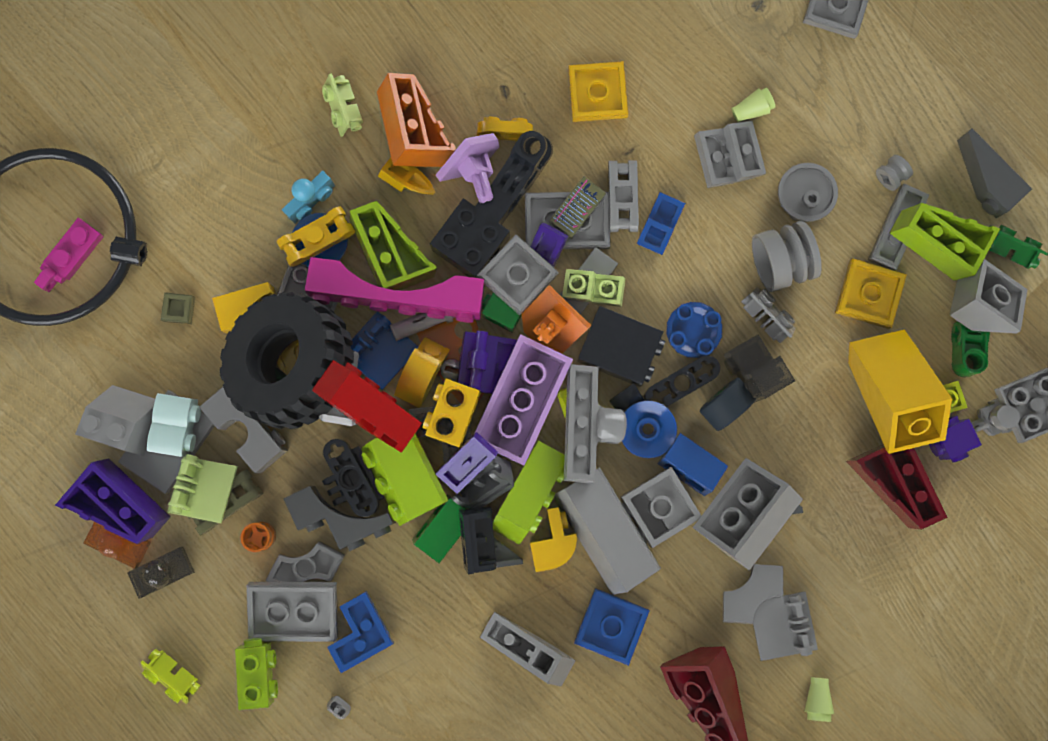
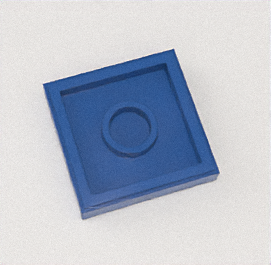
(611, 626)

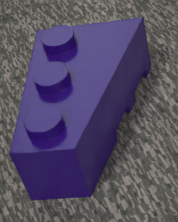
(114, 501)

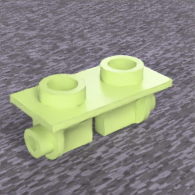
(343, 116)

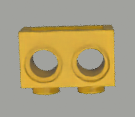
(459, 415)

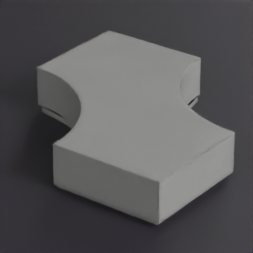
(319, 563)
(742, 603)

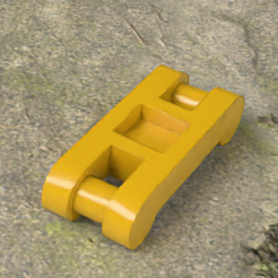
(316, 237)

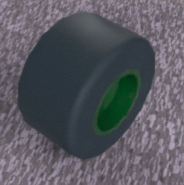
(727, 404)

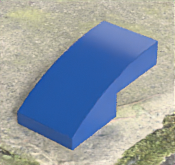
(661, 223)

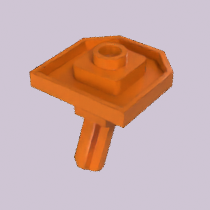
(553, 321)

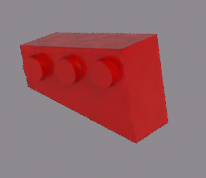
(366, 405)

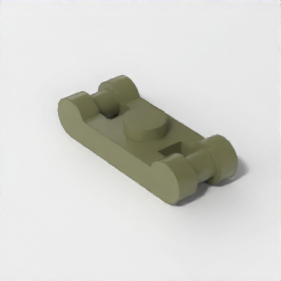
(234, 502)

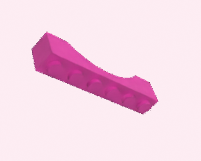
(455, 297)

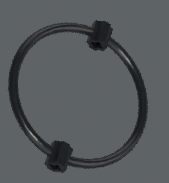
(123, 250)

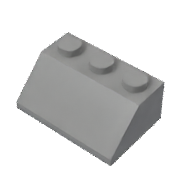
(748, 513)

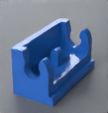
(693, 465)

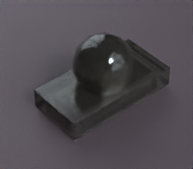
(160, 572)

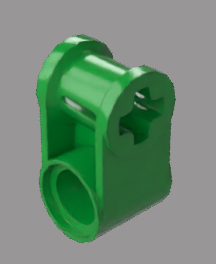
(969, 344)

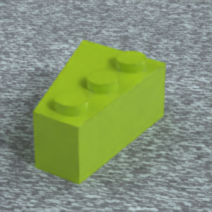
(530, 493)

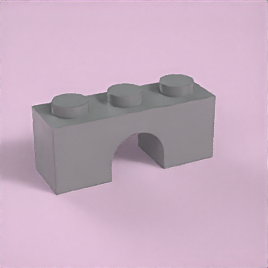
(262, 445)

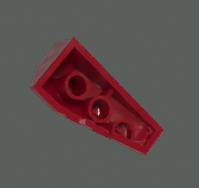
(709, 691)

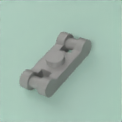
(623, 195)

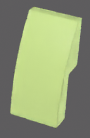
(593, 287)

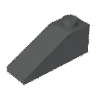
(992, 178)

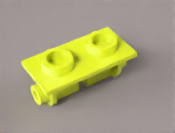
(160, 670)

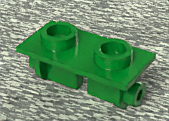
(1025, 251)

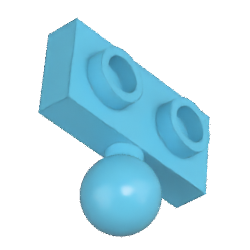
(307, 195)

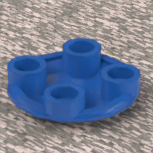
(694, 329)

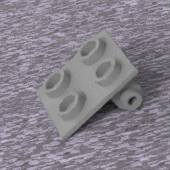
(783, 321)
(784, 627)

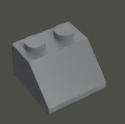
(989, 301)
(118, 420)

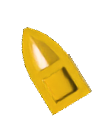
(406, 177)

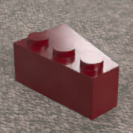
(901, 485)

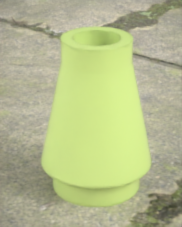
(755, 105)
(819, 701)

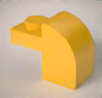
(420, 372)
(559, 548)

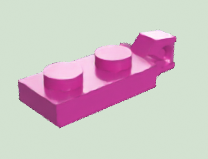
(68, 255)

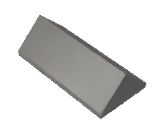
(607, 533)

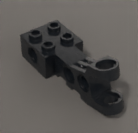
(476, 232)

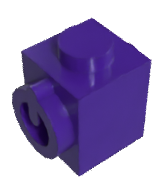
(959, 440)

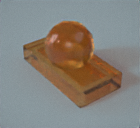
(115, 546)

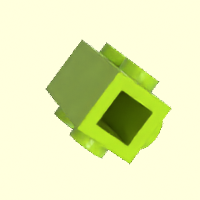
(255, 674)

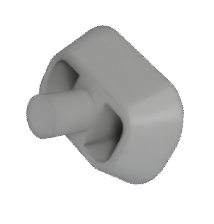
(338, 707)

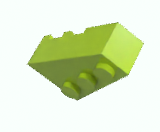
(944, 240)
(389, 252)

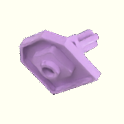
(472, 164)

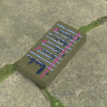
(577, 207)

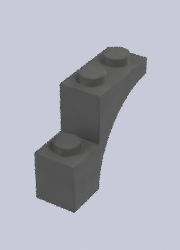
(310, 508)

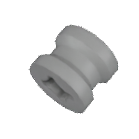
(894, 172)

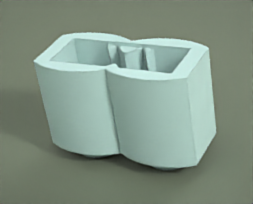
(173, 425)

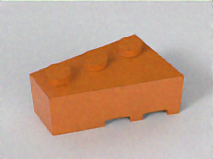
(409, 124)

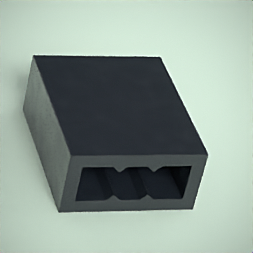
(621, 347)

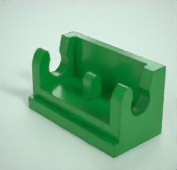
(440, 531)

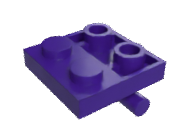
(483, 360)

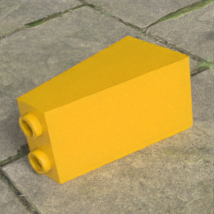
(900, 391)

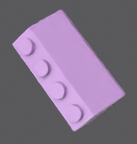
(523, 398)

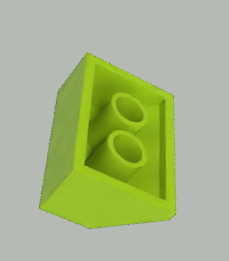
(404, 479)

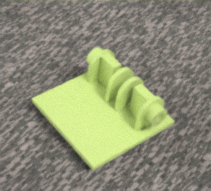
(202, 489)

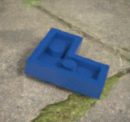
(367, 636)

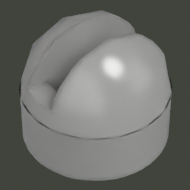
(449, 375)

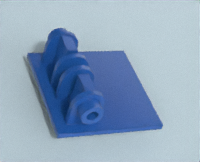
(379, 352)

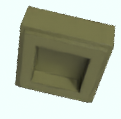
(177, 308)

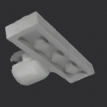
(587, 424)

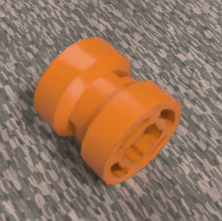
(252, 537)

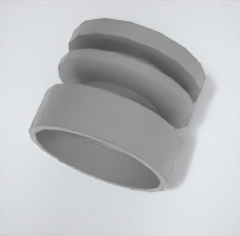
(786, 256)

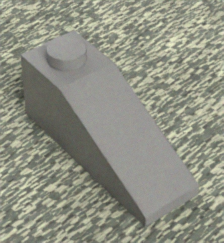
(528, 650)

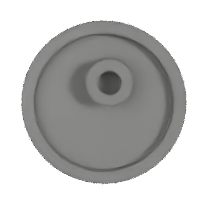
(807, 192)

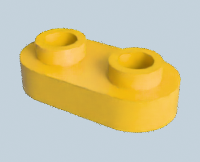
(504, 130)

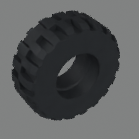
(258, 342)

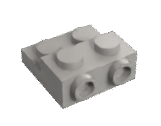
(660, 507)

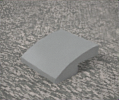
(730, 154)

